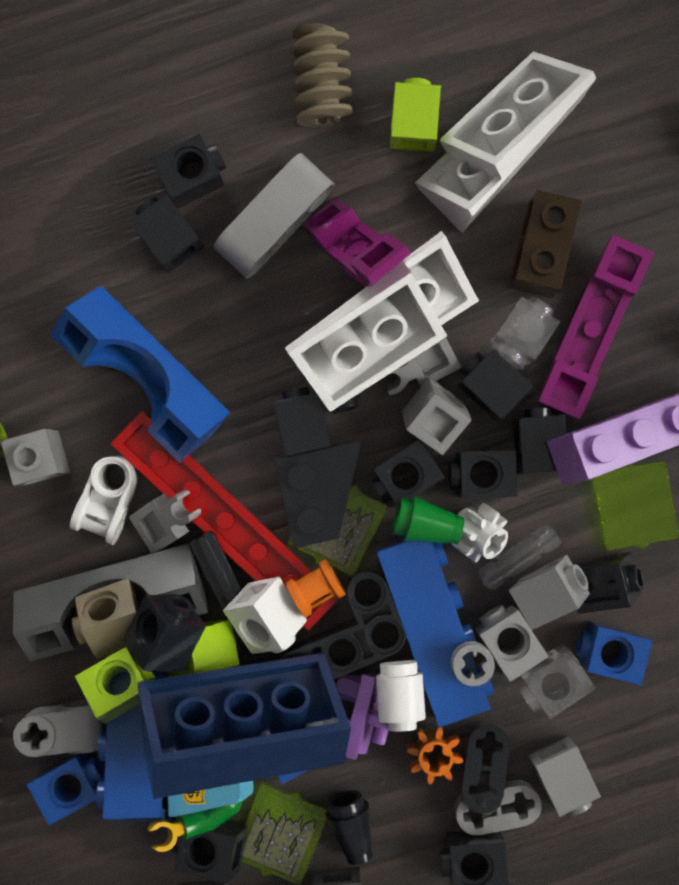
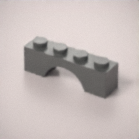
(46, 610)

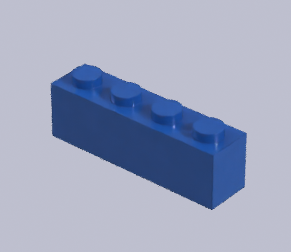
(433, 627)

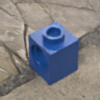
(632, 657)
(51, 795)

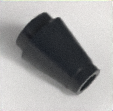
(350, 823)

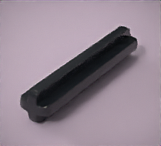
(218, 573)

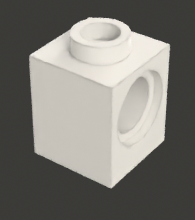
(265, 616)

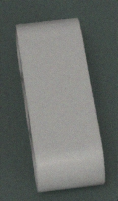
(273, 215)

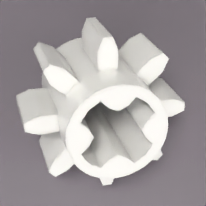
(482, 533)

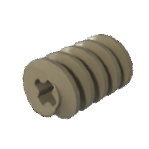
(320, 75)

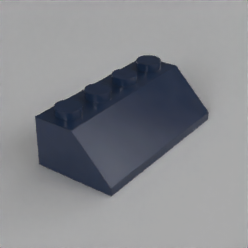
(241, 724)

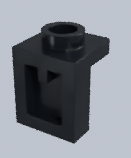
(612, 584)

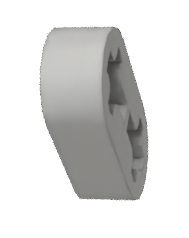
(503, 818)

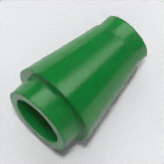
(424, 522)

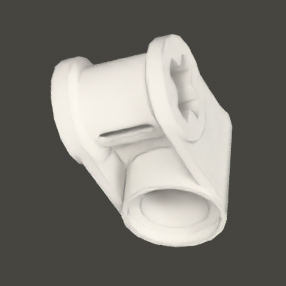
(102, 506)

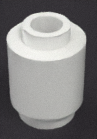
(400, 695)

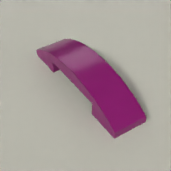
(353, 244)
(594, 326)

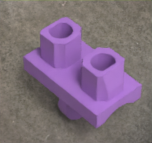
(363, 692)

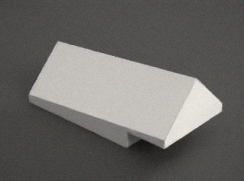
(502, 135)
(384, 324)

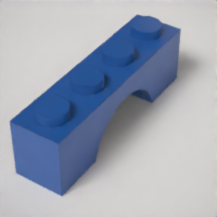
(106, 334)

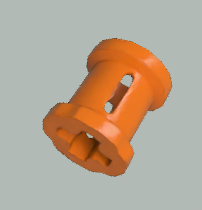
(315, 588)

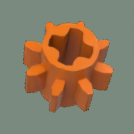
(442, 763)

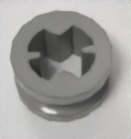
(486, 663)

